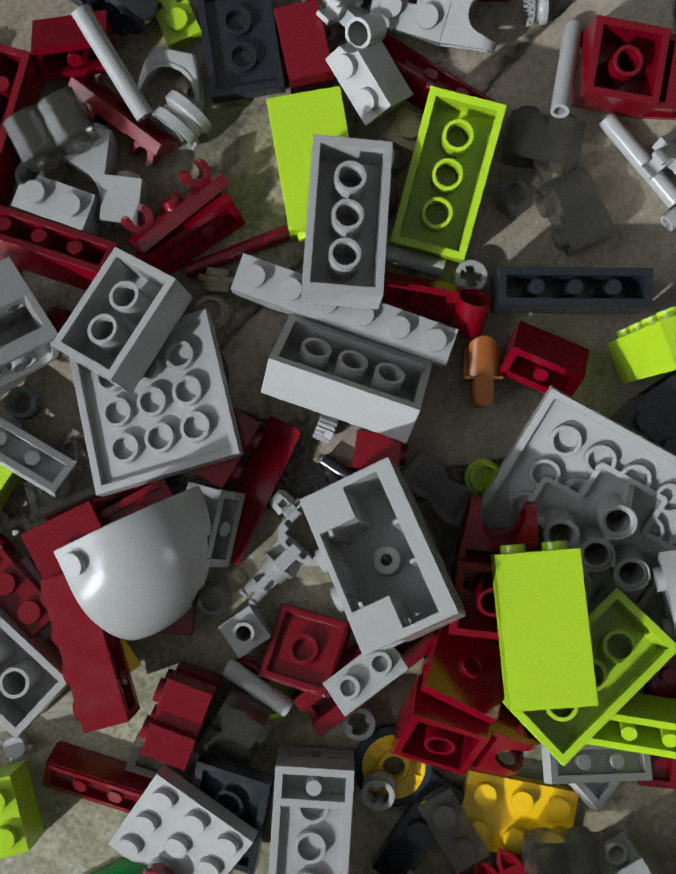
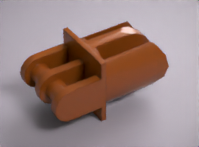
(481, 370)

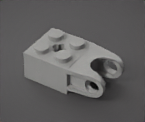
(434, 22)

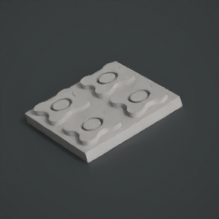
(172, 419)

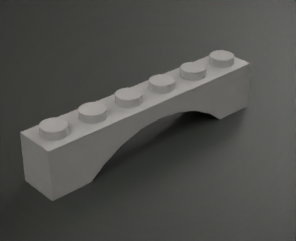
(388, 326)

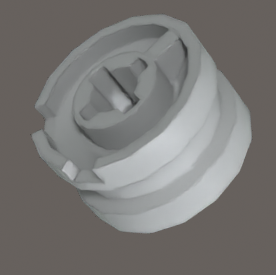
(182, 119)

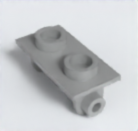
(364, 678)

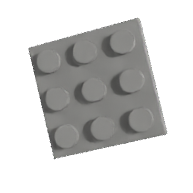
(182, 829)

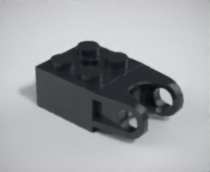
(653, 412)

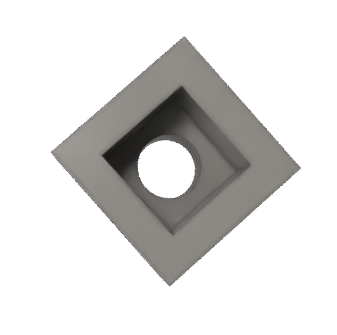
(251, 618)

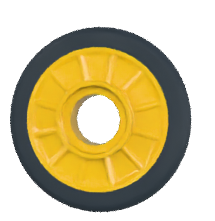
(371, 756)

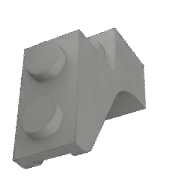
(117, 193)

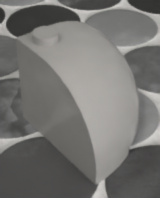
(142, 567)

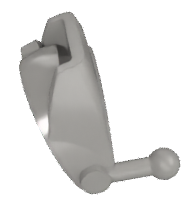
(185, 62)

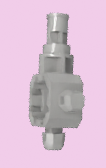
(284, 557)

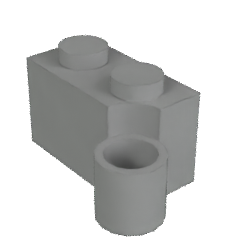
(368, 70)
(56, 201)

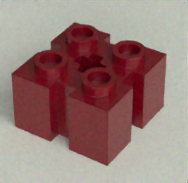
(180, 715)

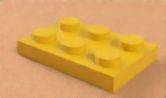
(513, 805)

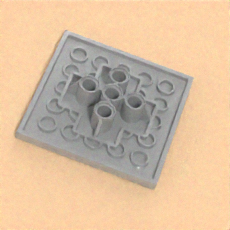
(577, 473)

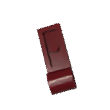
(439, 301)
(20, 592)

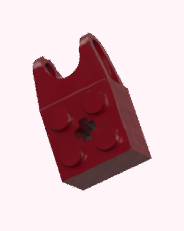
(626, 69)
(473, 565)
(455, 740)

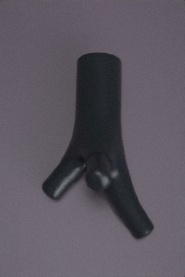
(336, 468)

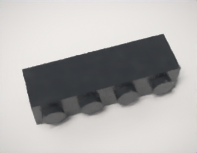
(571, 290)

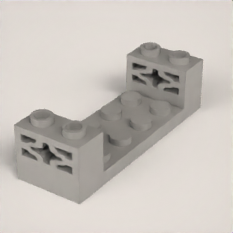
(312, 811)

